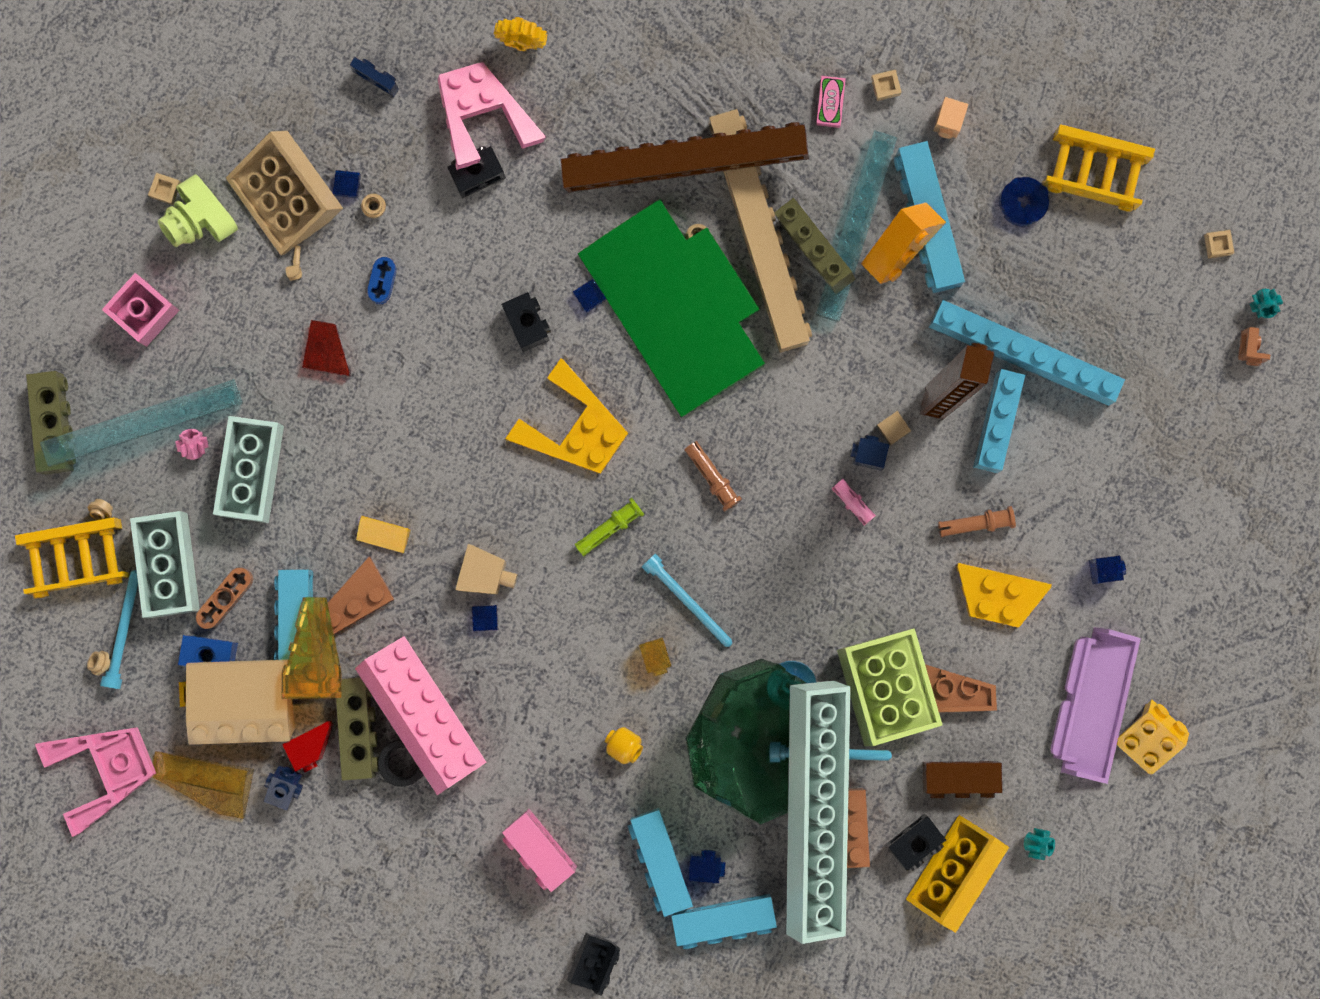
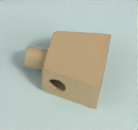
(483, 572)

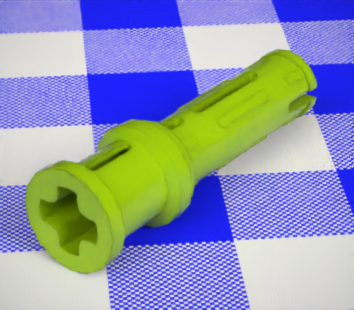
(619, 520)

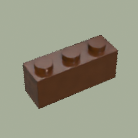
(962, 778)

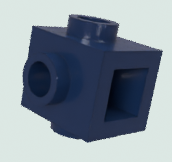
(283, 787)

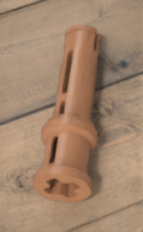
(719, 486)
(988, 521)

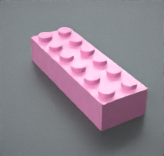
(420, 715)

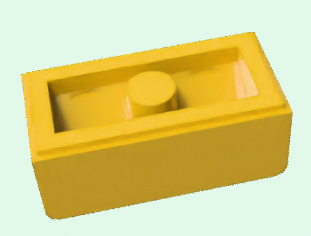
(382, 534)

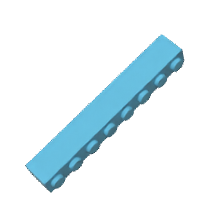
(1027, 353)

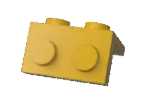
(1153, 738)

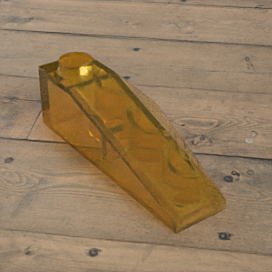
(313, 662)
(210, 783)

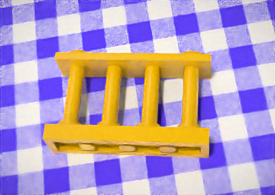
(1114, 150)
(57, 537)

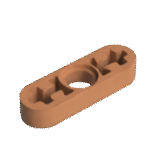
(217, 616)

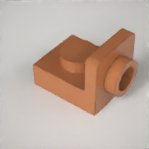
(1249, 344)

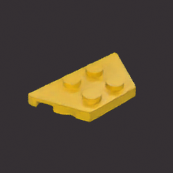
(999, 596)

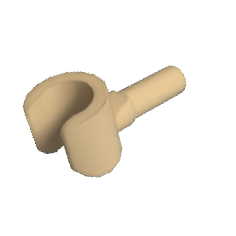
(294, 272)

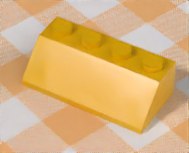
(957, 874)

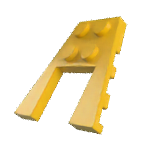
(592, 437)

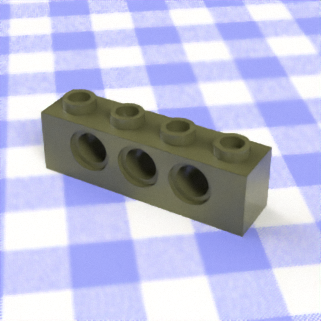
(814, 246)
(38, 387)
(350, 766)

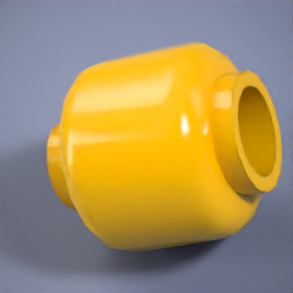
(623, 745)

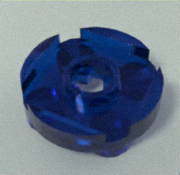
(1011, 207)

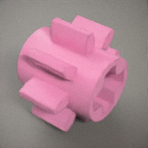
(191, 444)

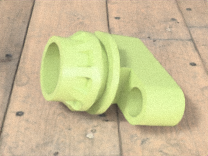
(202, 209)

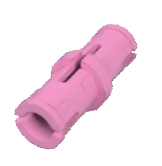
(853, 502)

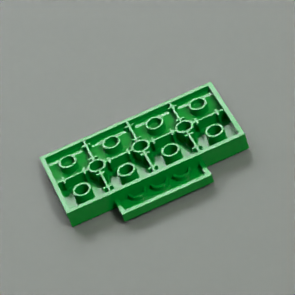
(676, 305)

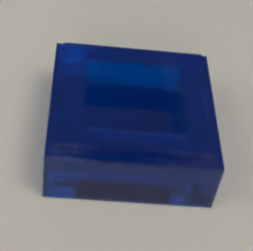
(346, 184)
(589, 295)
(485, 618)

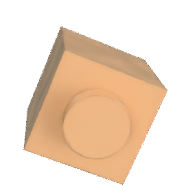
(950, 118)

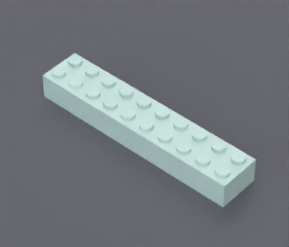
(818, 811)

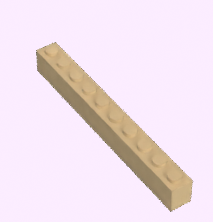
(764, 245)

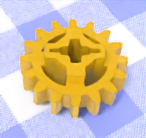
(520, 34)

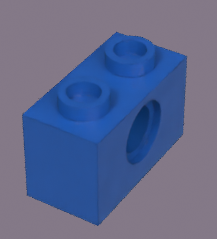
(194, 647)

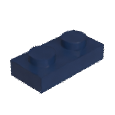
(367, 71)

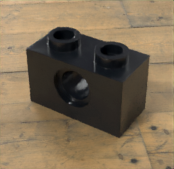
(490, 173)
(529, 336)
(901, 844)

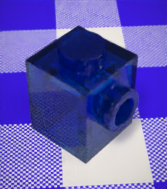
(1107, 569)
(706, 867)

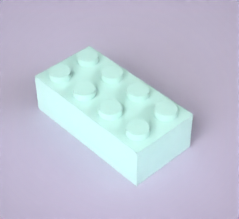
(248, 469)
(164, 564)

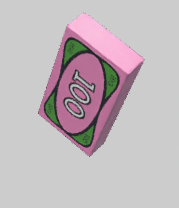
(830, 101)

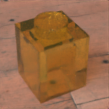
(655, 657)

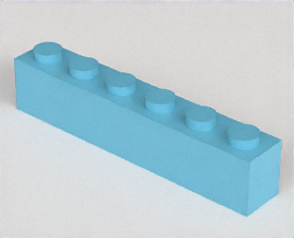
(922, 186)

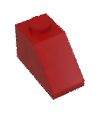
(308, 747)

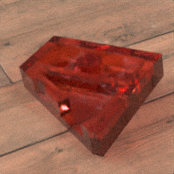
(324, 350)

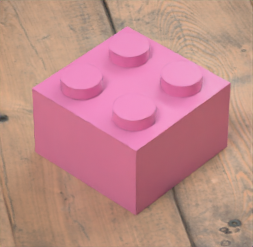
(140, 310)

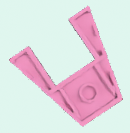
(475, 92)
(120, 762)

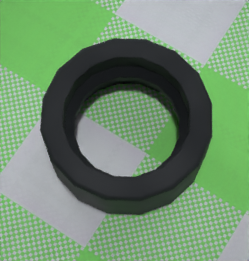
(387, 774)

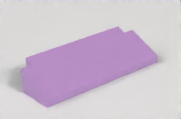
(1094, 703)

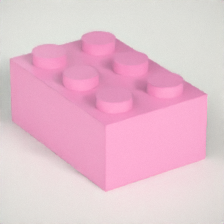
(539, 851)

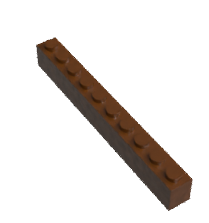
(685, 158)
(957, 381)

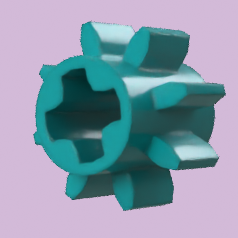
(1266, 303)
(1039, 844)

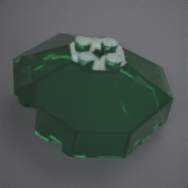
(740, 768)

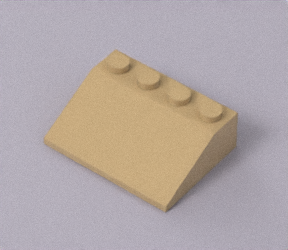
(283, 191)
(237, 702)

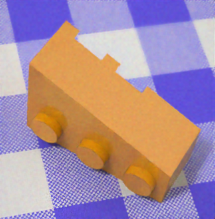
(902, 241)

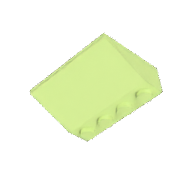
(889, 687)

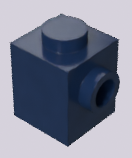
(869, 452)

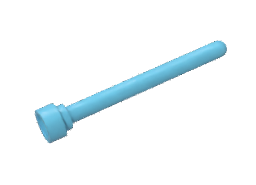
(654, 567)
(112, 677)
(781, 752)

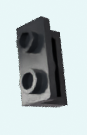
(594, 963)

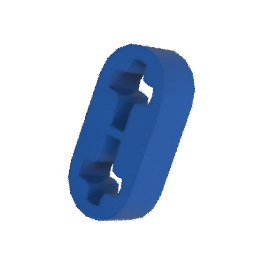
(376, 278)

